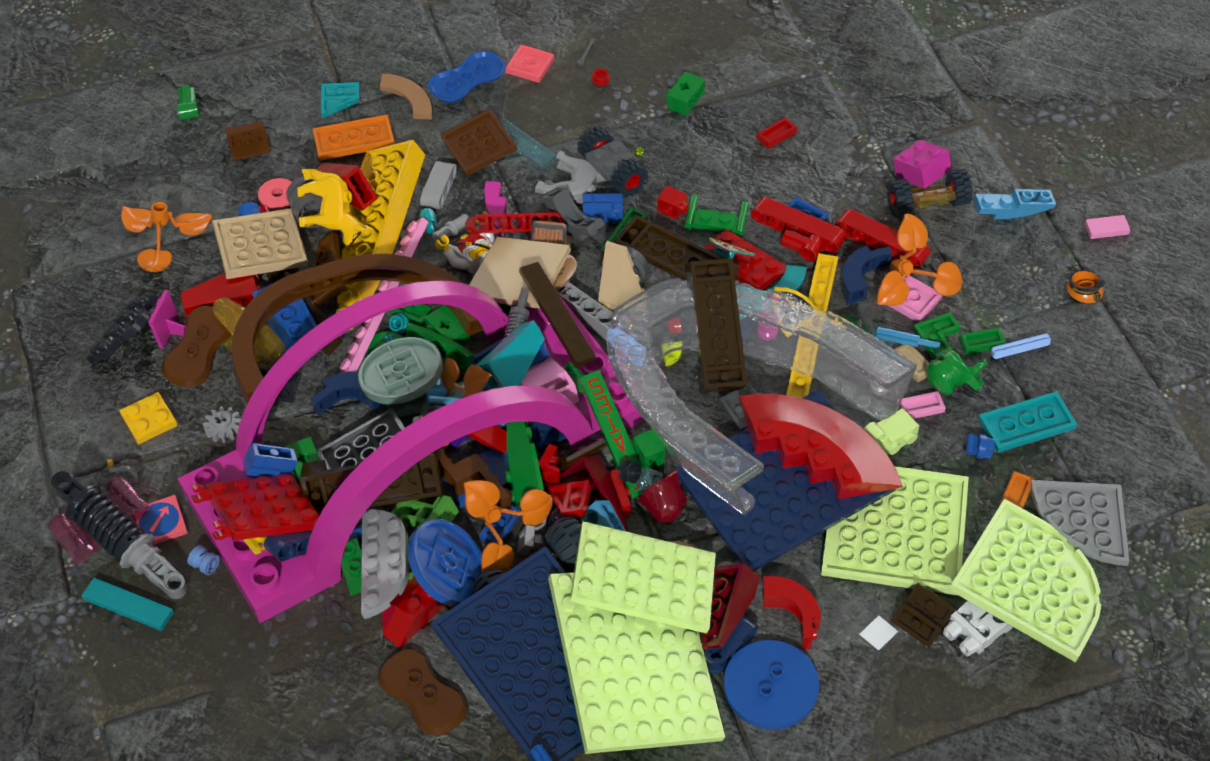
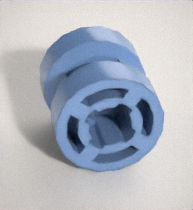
(204, 560)

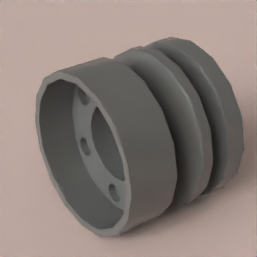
(306, 205)

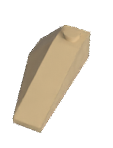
(617, 277)

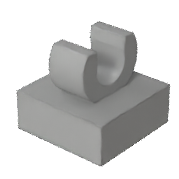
(528, 541)

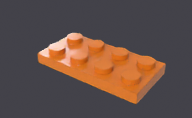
(353, 137)

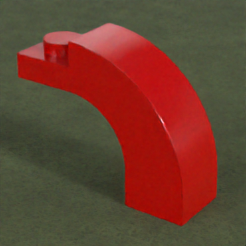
(792, 596)

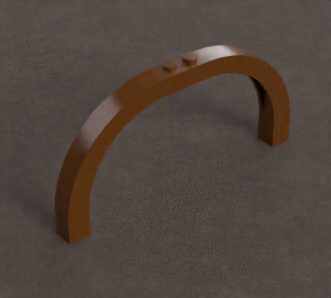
(318, 280)

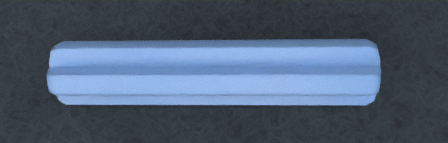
(1020, 346)

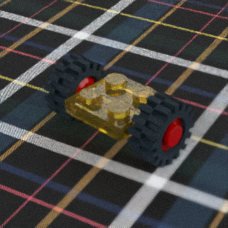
(904, 197)

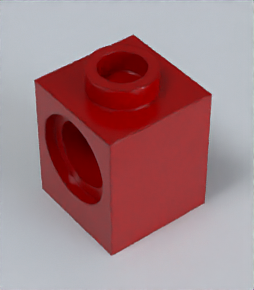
(672, 202)

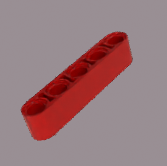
(783, 218)
(505, 222)
(877, 235)

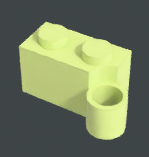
(894, 431)

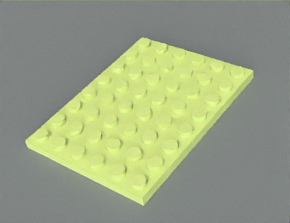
(634, 678)

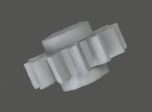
(222, 424)

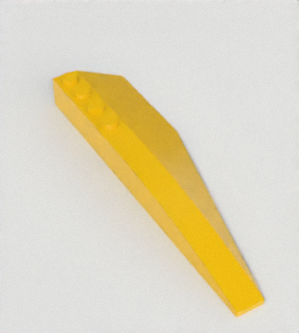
(393, 177)

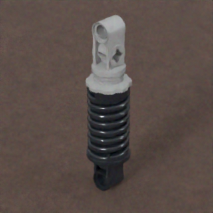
(117, 533)

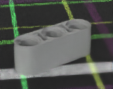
(438, 185)

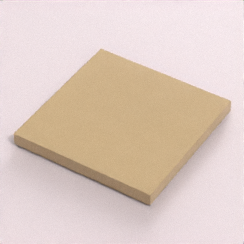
(259, 243)
(500, 268)

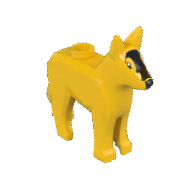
(334, 205)

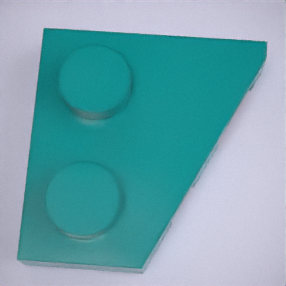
(338, 97)

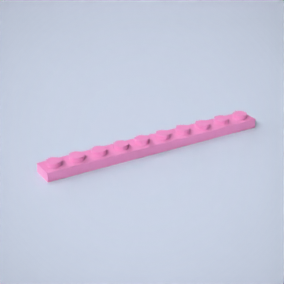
(367, 331)

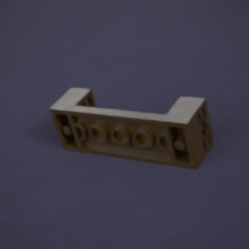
(665, 248)
(717, 325)
(417, 482)

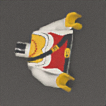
(468, 250)

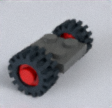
(613, 161)

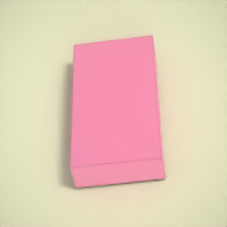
(1107, 226)
(923, 405)

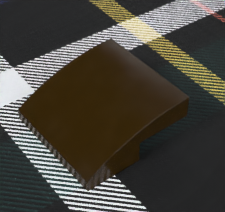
(589, 448)
(924, 615)

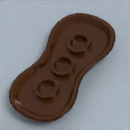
(191, 359)
(432, 703)

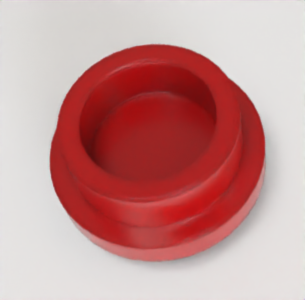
(600, 77)

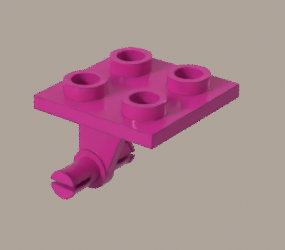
(164, 320)

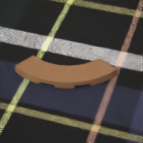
(411, 91)

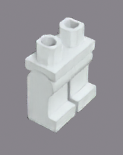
(975, 627)

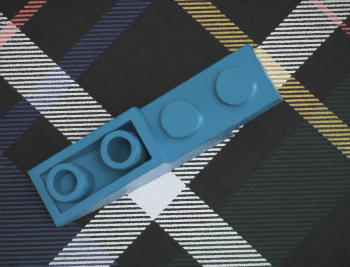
(1019, 204)

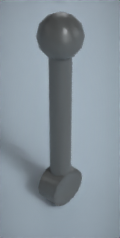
(580, 62)

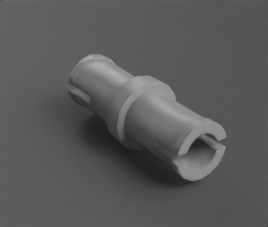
(451, 228)

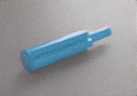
(904, 338)

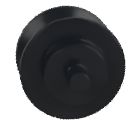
(629, 471)

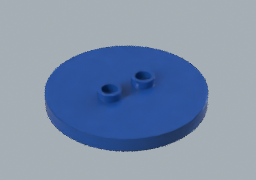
(444, 561)
(771, 684)

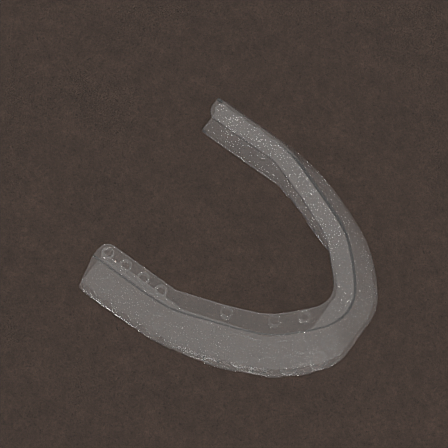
(772, 330)

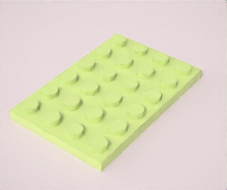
(643, 577)

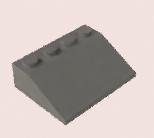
(361, 441)

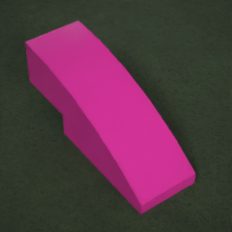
(495, 202)

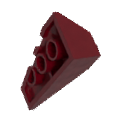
(602, 488)
(732, 594)

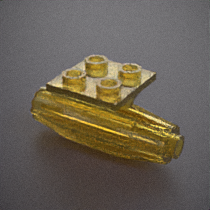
(267, 343)

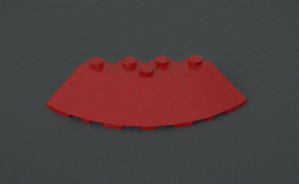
(821, 441)

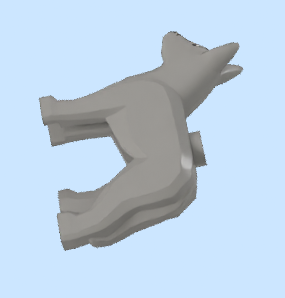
(583, 178)

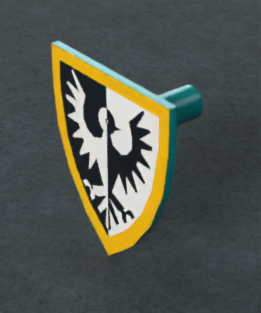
(731, 249)

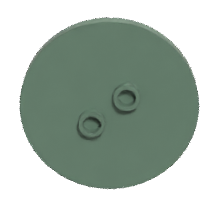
(400, 370)

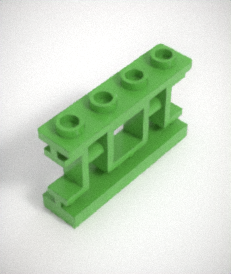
(442, 508)

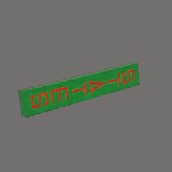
(610, 423)

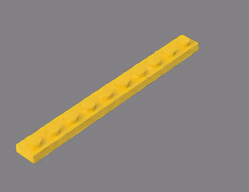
(820, 295)

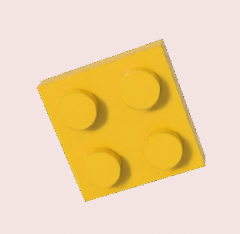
(148, 418)

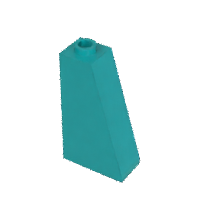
(512, 356)

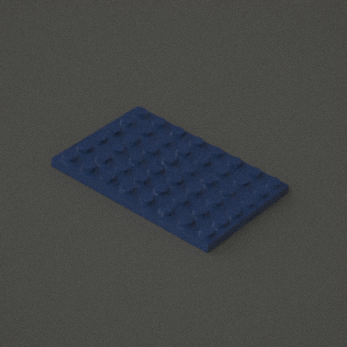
(785, 507)
(515, 656)

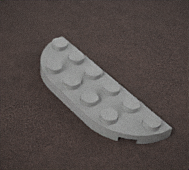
(383, 561)

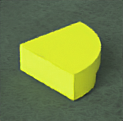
(671, 357)

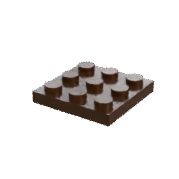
(478, 142)

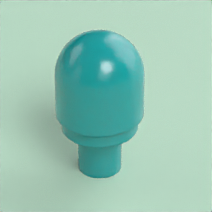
(429, 215)

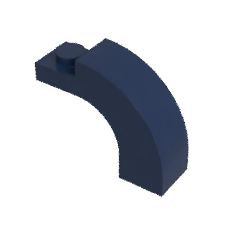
(858, 263)
(339, 388)

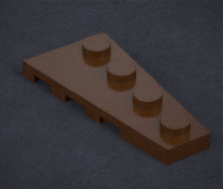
(326, 252)

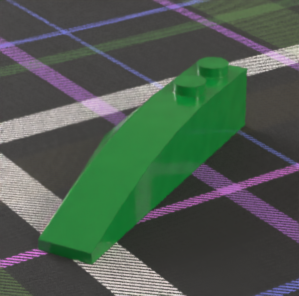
(522, 461)

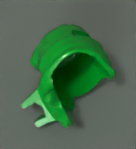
(950, 371)

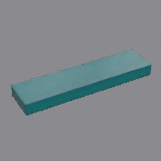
(127, 604)

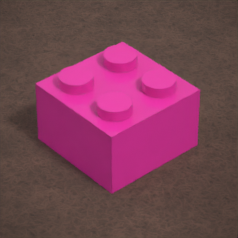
(922, 164)

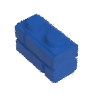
(604, 206)
(269, 460)

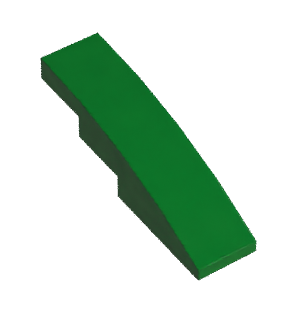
(446, 346)

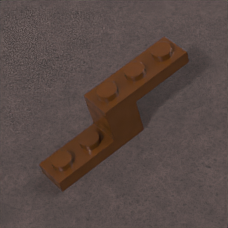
(468, 470)

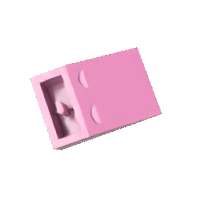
(551, 376)

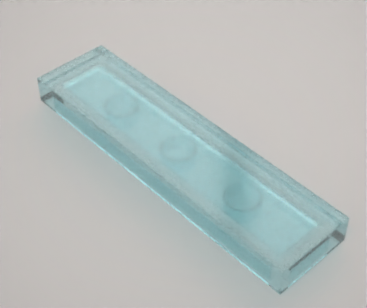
(529, 146)

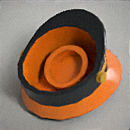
(1085, 286)

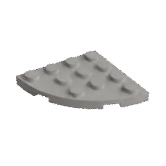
(1086, 516)

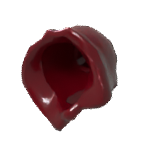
(664, 498)

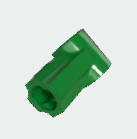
(187, 103)

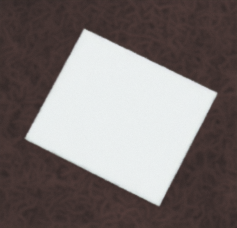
(878, 632)

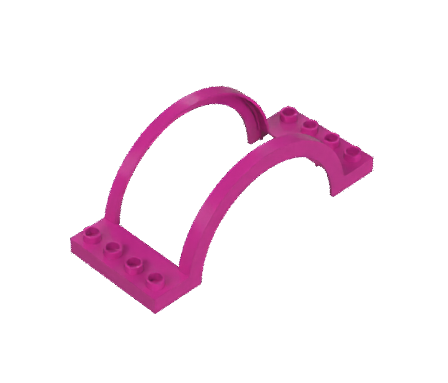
(277, 585)

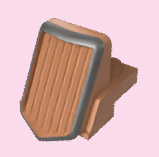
(550, 233)

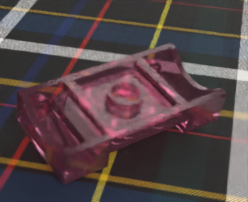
(80, 544)

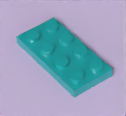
(1027, 421)

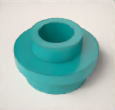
(394, 323)

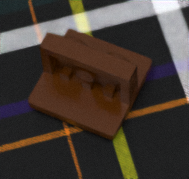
(248, 140)

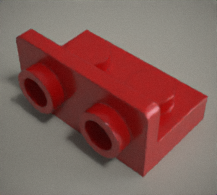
(549, 472)

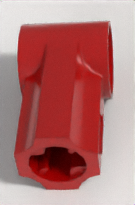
(806, 246)

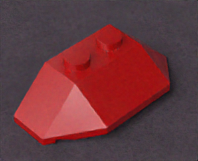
(408, 613)

